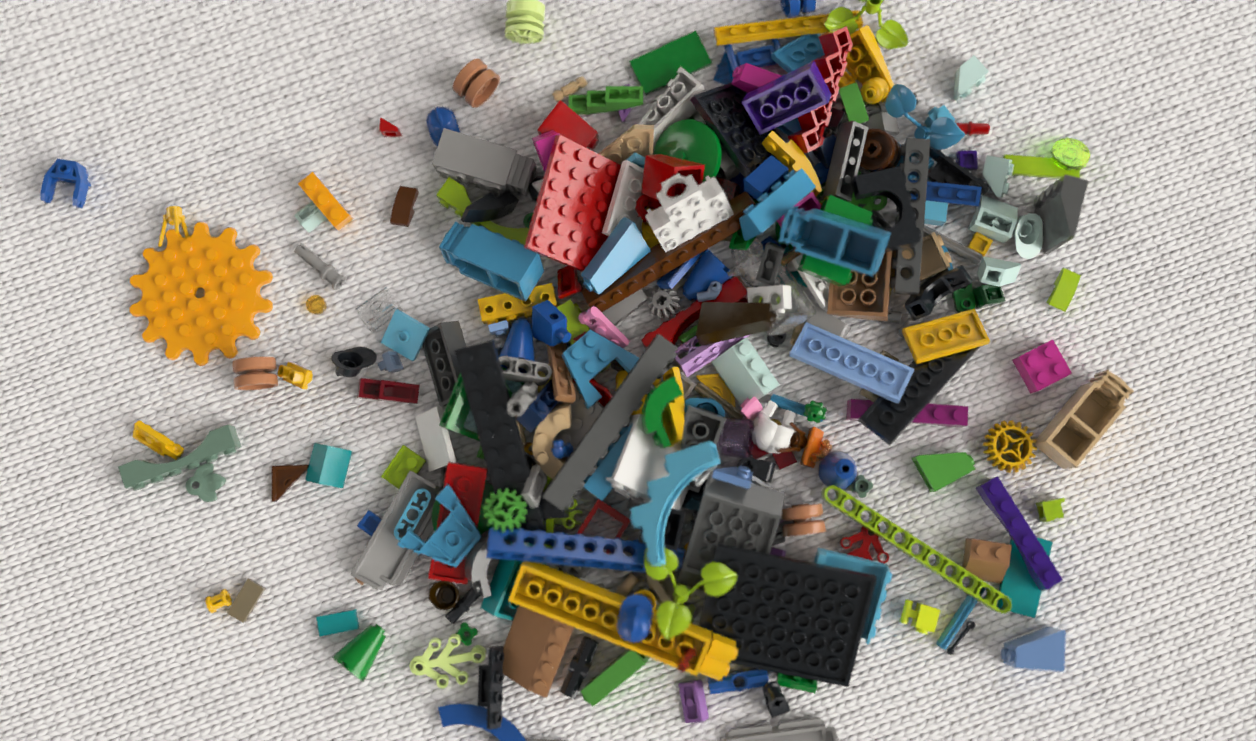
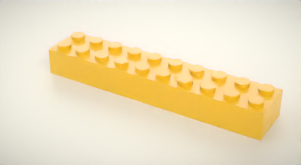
(598, 613)

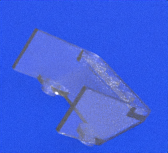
(802, 307)

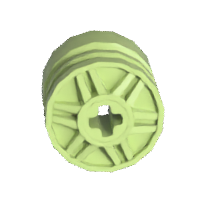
(524, 21)

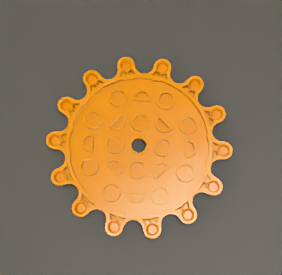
(229, 297)

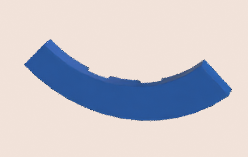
(477, 716)

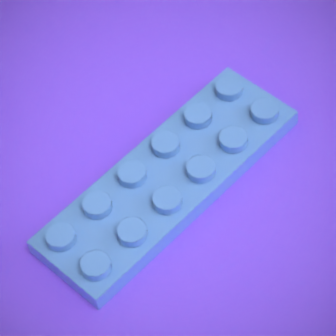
(852, 362)

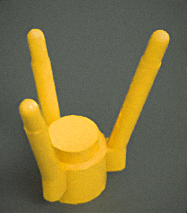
(174, 217)

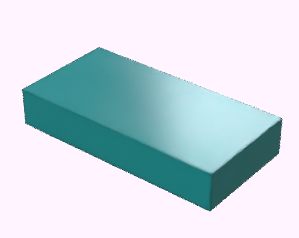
(337, 622)

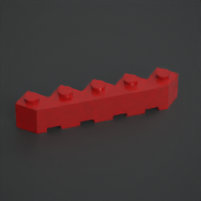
(831, 66)

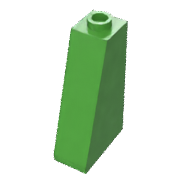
(613, 676)

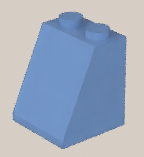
(1037, 650)

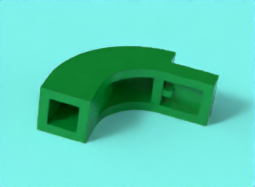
(653, 407)

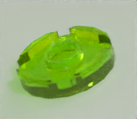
(1070, 154)

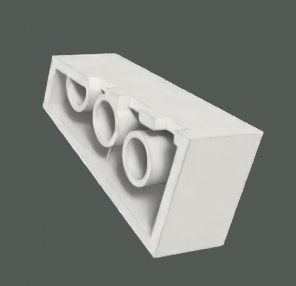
(674, 103)

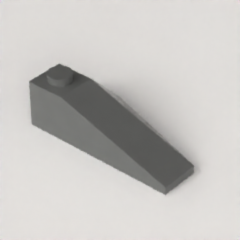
(698, 428)

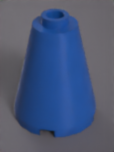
(706, 270)
(519, 342)
(831, 470)

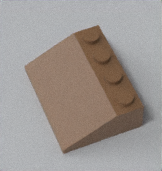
(864, 295)
(535, 650)

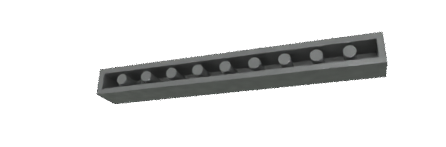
(609, 422)

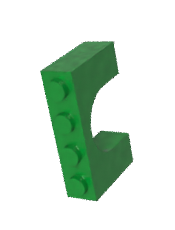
(826, 270)

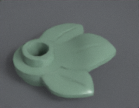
(208, 482)

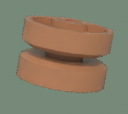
(476, 83)
(255, 373)
(802, 520)

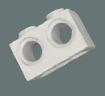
(769, 295)

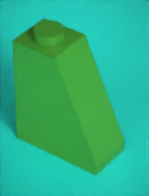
(943, 469)

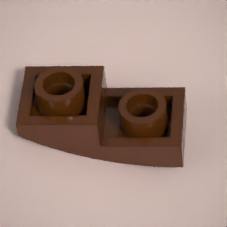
(403, 206)

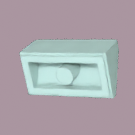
(310, 216)

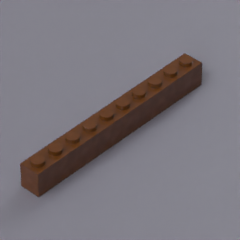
(659, 263)

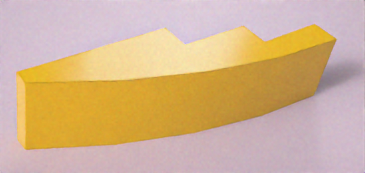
(673, 412)

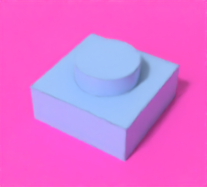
(499, 328)

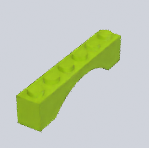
(455, 196)

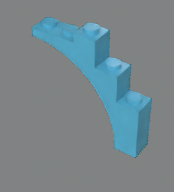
(663, 492)

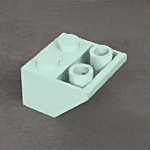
(994, 219)

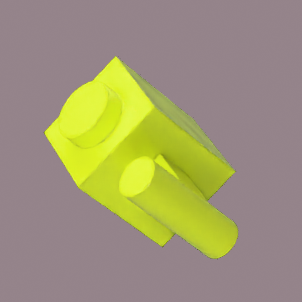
(923, 616)

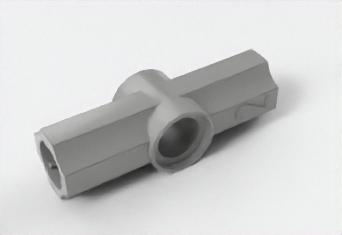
(522, 398)

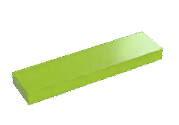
(1038, 167)

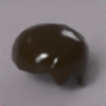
(443, 595)

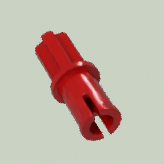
(974, 128)

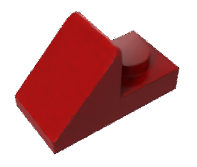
(568, 282)

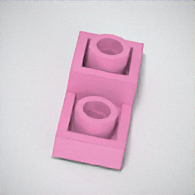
(751, 408)

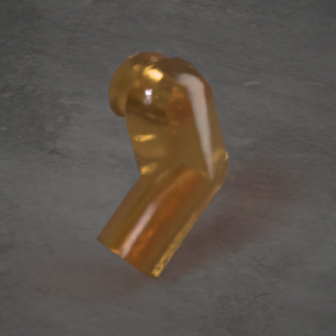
(822, 453)

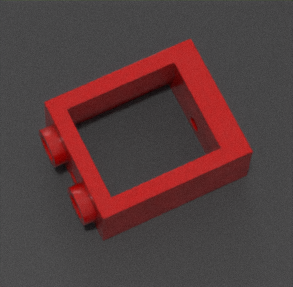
(610, 511)

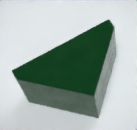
(987, 296)

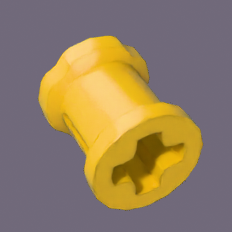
(211, 602)

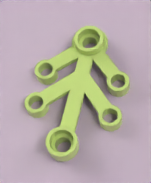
(444, 661)

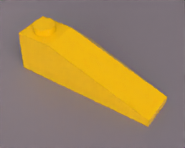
(866, 58)

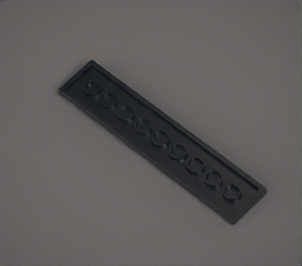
(496, 426)

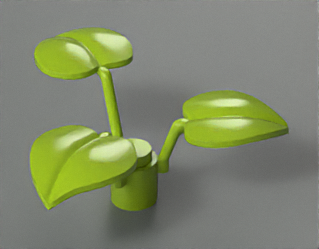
(889, 36)
(674, 617)

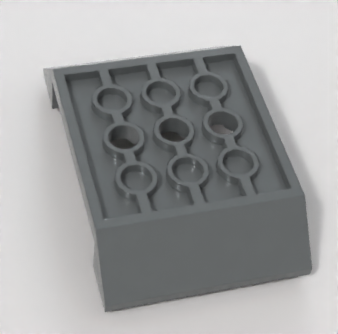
(730, 512)

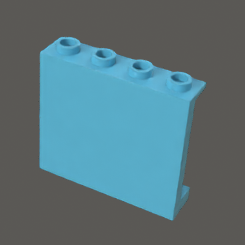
(858, 564)

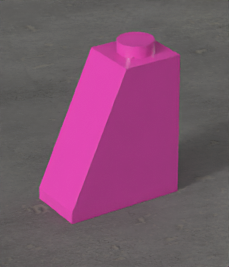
(751, 77)

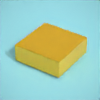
(980, 243)

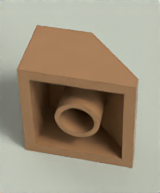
(986, 559)

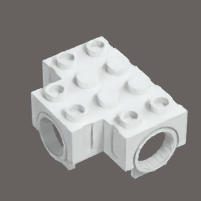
(689, 213)

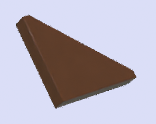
(284, 477)

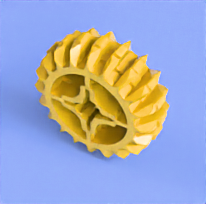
(1014, 452)

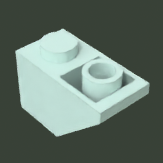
(967, 76)
(996, 174)
(997, 271)

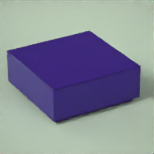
(967, 159)

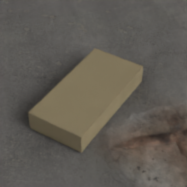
(246, 600)

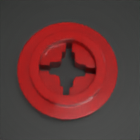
(644, 201)

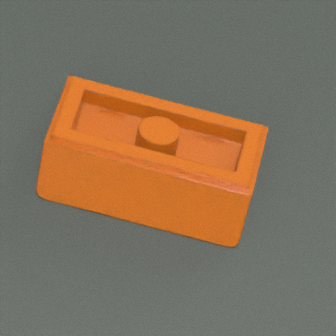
(813, 439)

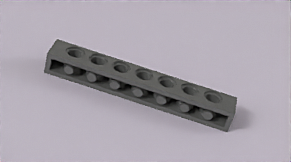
(920, 149)

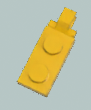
(156, 441)

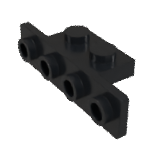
(950, 172)
(490, 687)

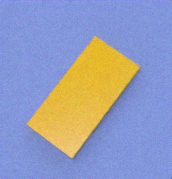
(945, 336)

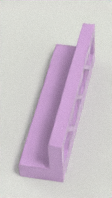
(702, 355)

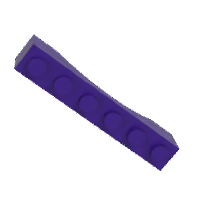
(1035, 557)

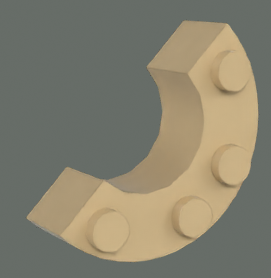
(544, 435)

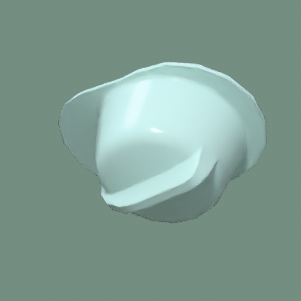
(1028, 235)

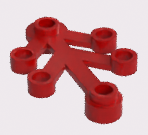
(863, 551)

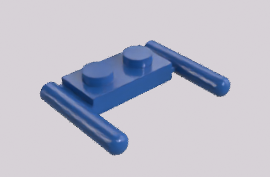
(757, 57)

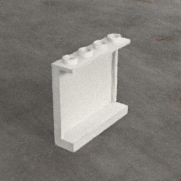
(641, 463)

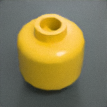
(874, 90)

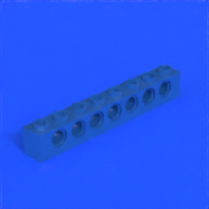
(559, 555)

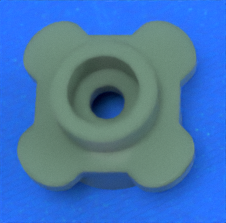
(866, 486)

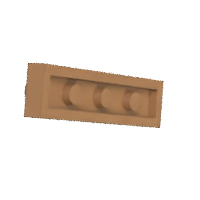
(561, 377)

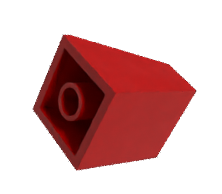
(570, 125)
(662, 167)

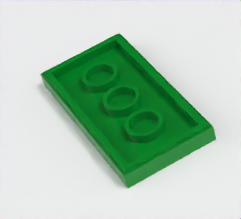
(661, 65)

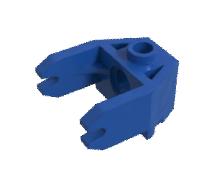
(66, 172)

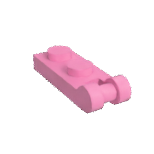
(603, 326)

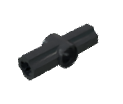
(579, 667)

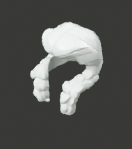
(768, 434)

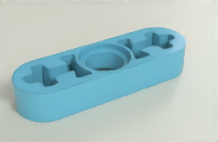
(420, 512)

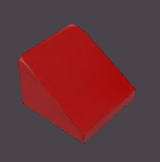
(388, 129)

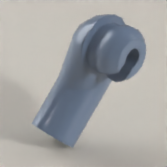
(711, 293)

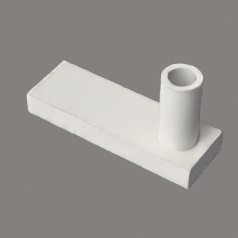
(817, 286)

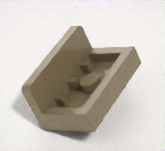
(663, 588)

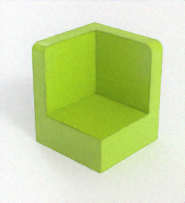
(1050, 509)

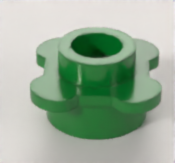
(467, 640)

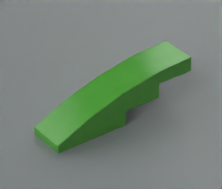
(611, 99)

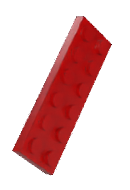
(468, 485)

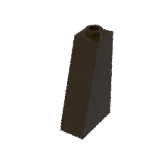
(732, 320)

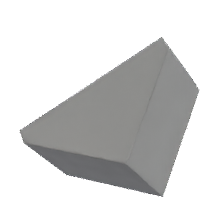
(884, 122)

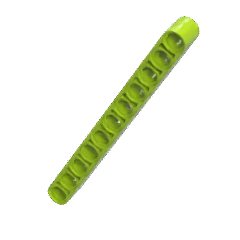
(924, 552)

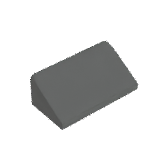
(770, 263)

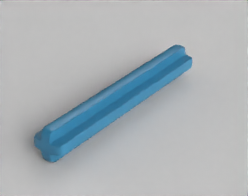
(957, 621)

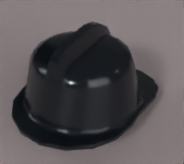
(351, 361)

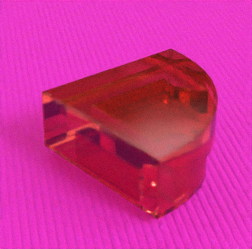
(685, 659)

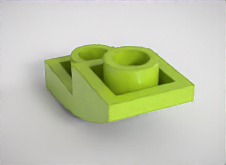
(1064, 289)

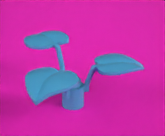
(943, 131)

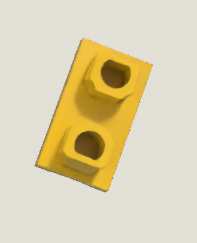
(295, 375)

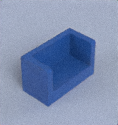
(765, 177)

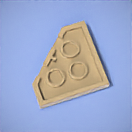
(636, 139)

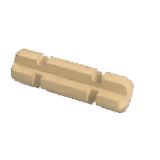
(569, 89)

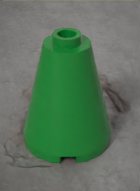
(361, 651)

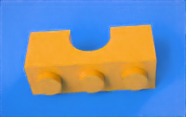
(325, 201)

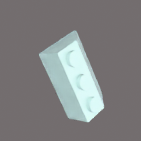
(744, 372)

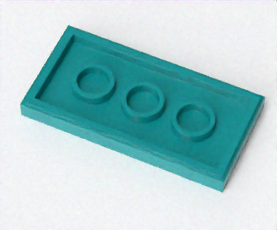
(1019, 584)

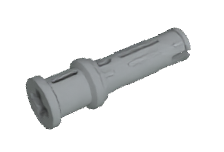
(326, 271)

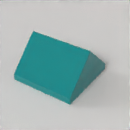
(328, 465)

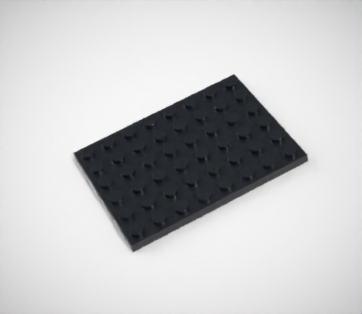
(791, 614)

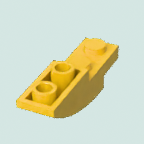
(791, 157)

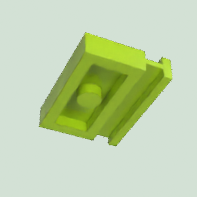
(402, 463)

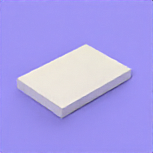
(435, 439)

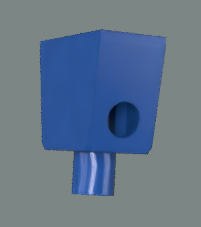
(549, 324)

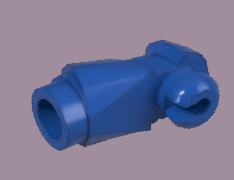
(561, 450)

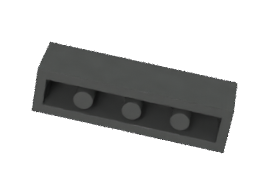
(845, 160)

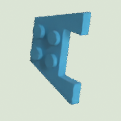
(591, 356)
(452, 538)

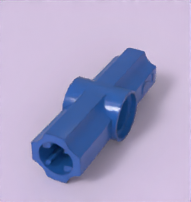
(751, 679)

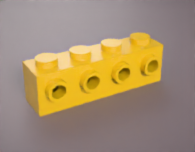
(508, 308)

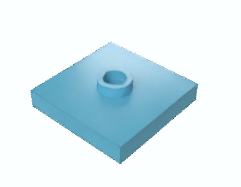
(405, 335)

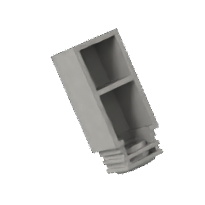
(483, 164)

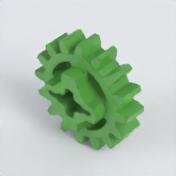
(498, 513)

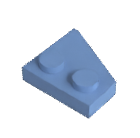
(735, 475)

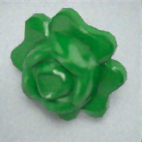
(815, 411)

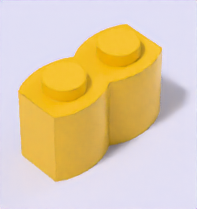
(718, 657)

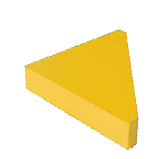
(717, 385)

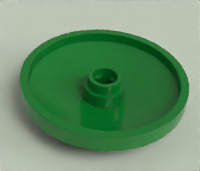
(692, 142)

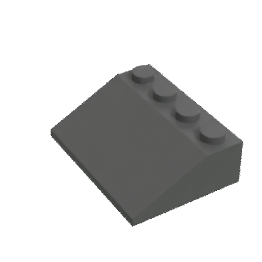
(1060, 210)

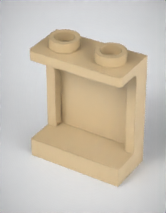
(933, 257)

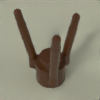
(797, 441)

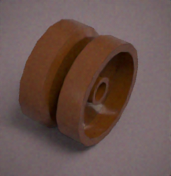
(880, 151)

